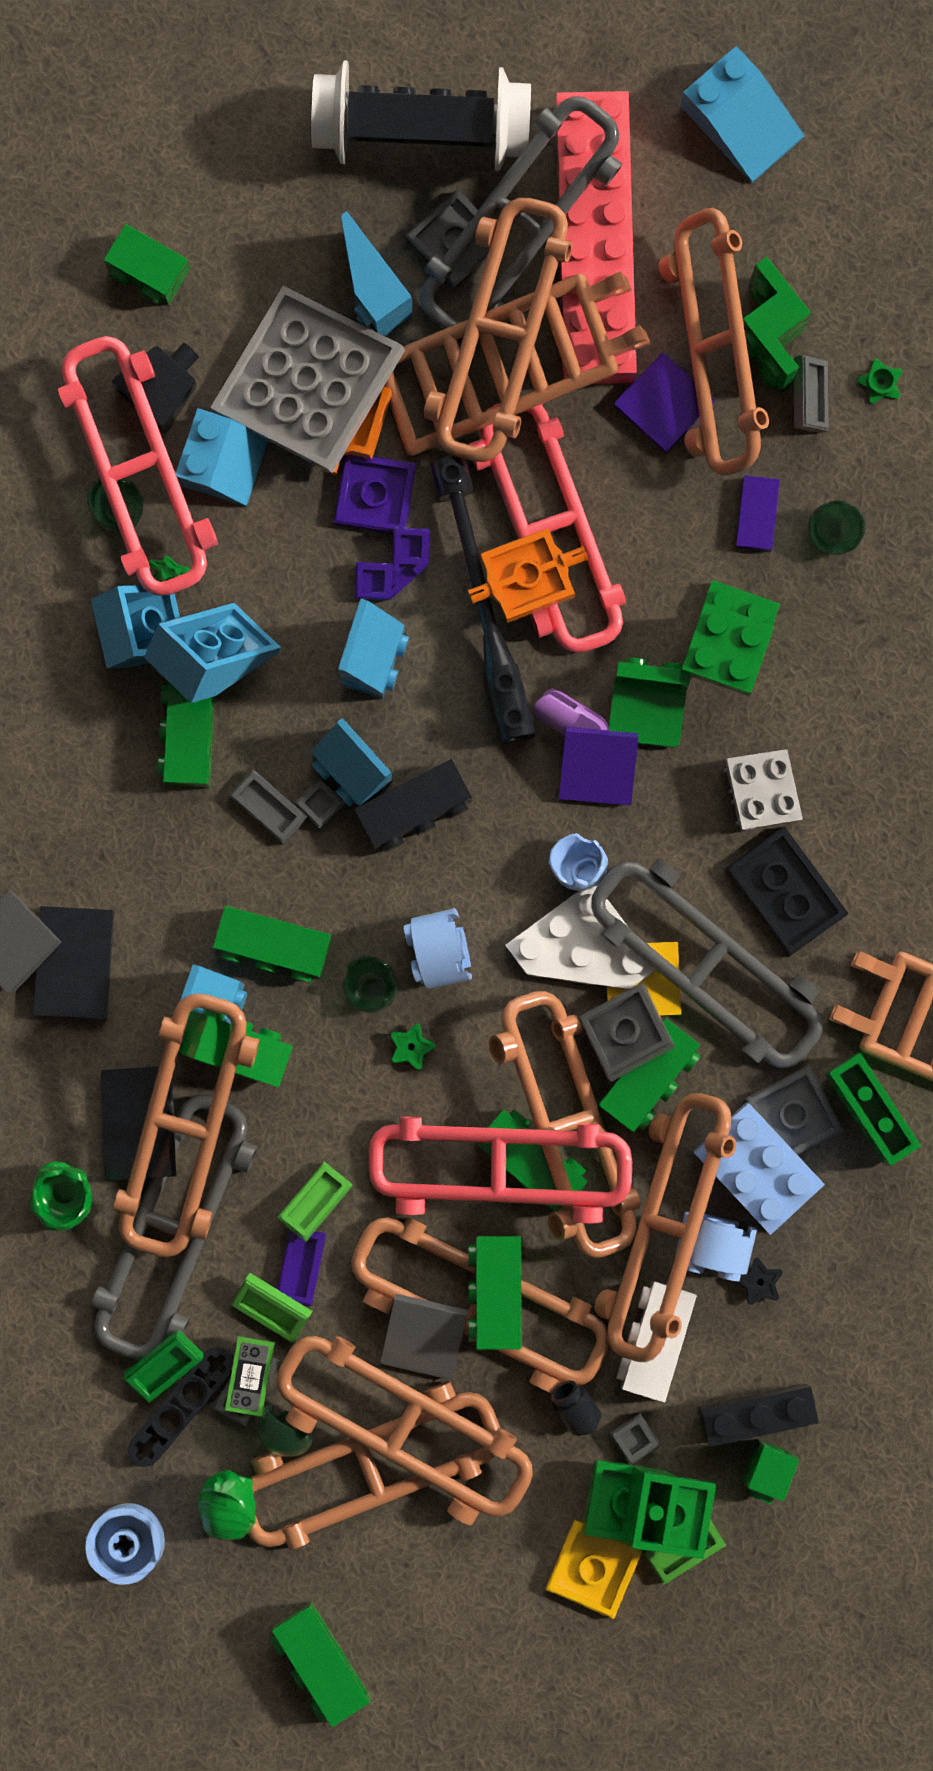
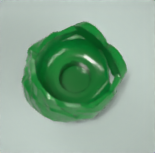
(60, 1196)
(227, 1505)

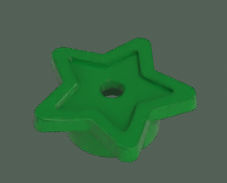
(890, 379)
(167, 569)
(415, 1056)

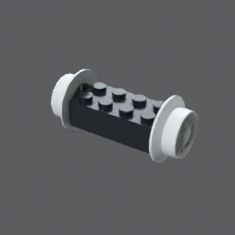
(418, 117)

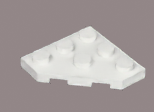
(571, 948)

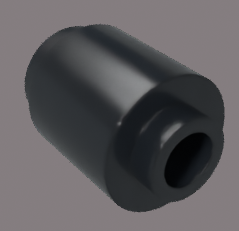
(575, 1408)

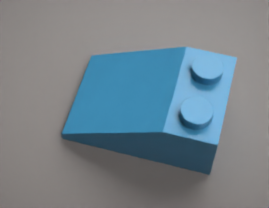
(741, 114)
(378, 294)
(209, 650)
(372, 651)

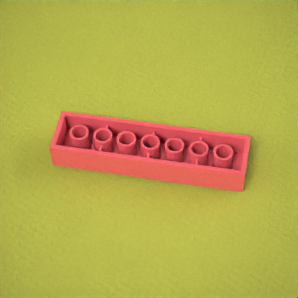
(598, 230)

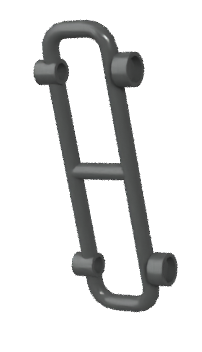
(601, 167)
(797, 994)
(237, 1155)

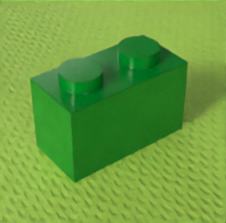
(146, 265)
(769, 1472)

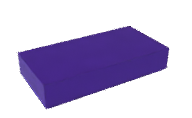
(757, 513)
(301, 1267)

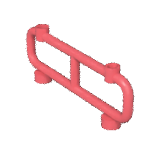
(197, 535)
(611, 596)
(586, 1204)

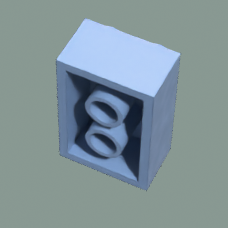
(764, 1171)

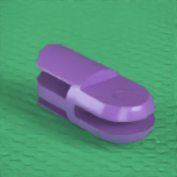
(562, 711)

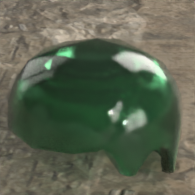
(101, 509)
(836, 527)
(370, 984)
(281, 1436)

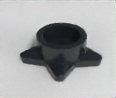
(770, 1278)

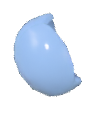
(578, 862)

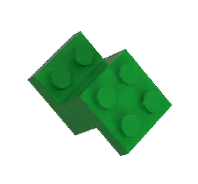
(773, 325)
(730, 638)
(648, 1508)

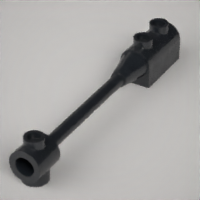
(500, 673)

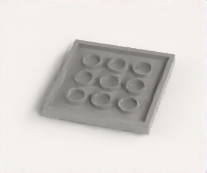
(308, 379)

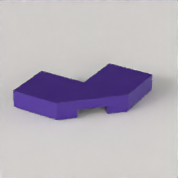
(408, 560)

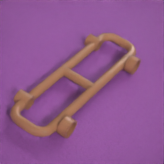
(494, 235)
(678, 267)
(509, 1047)
(240, 1051)
(615, 1305)
(546, 1372)
(271, 1469)
(466, 1502)

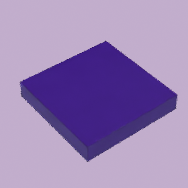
(661, 403)
(374, 493)
(598, 765)

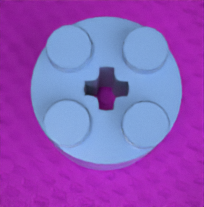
(439, 949)
(721, 1247)
(112, 1560)

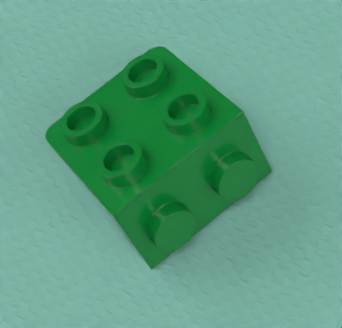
(649, 701)

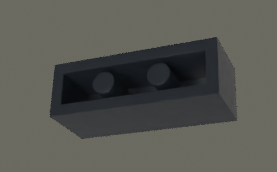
(414, 806)
(758, 1415)

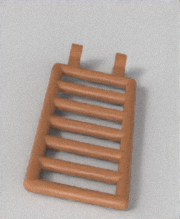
(607, 351)
(871, 1027)

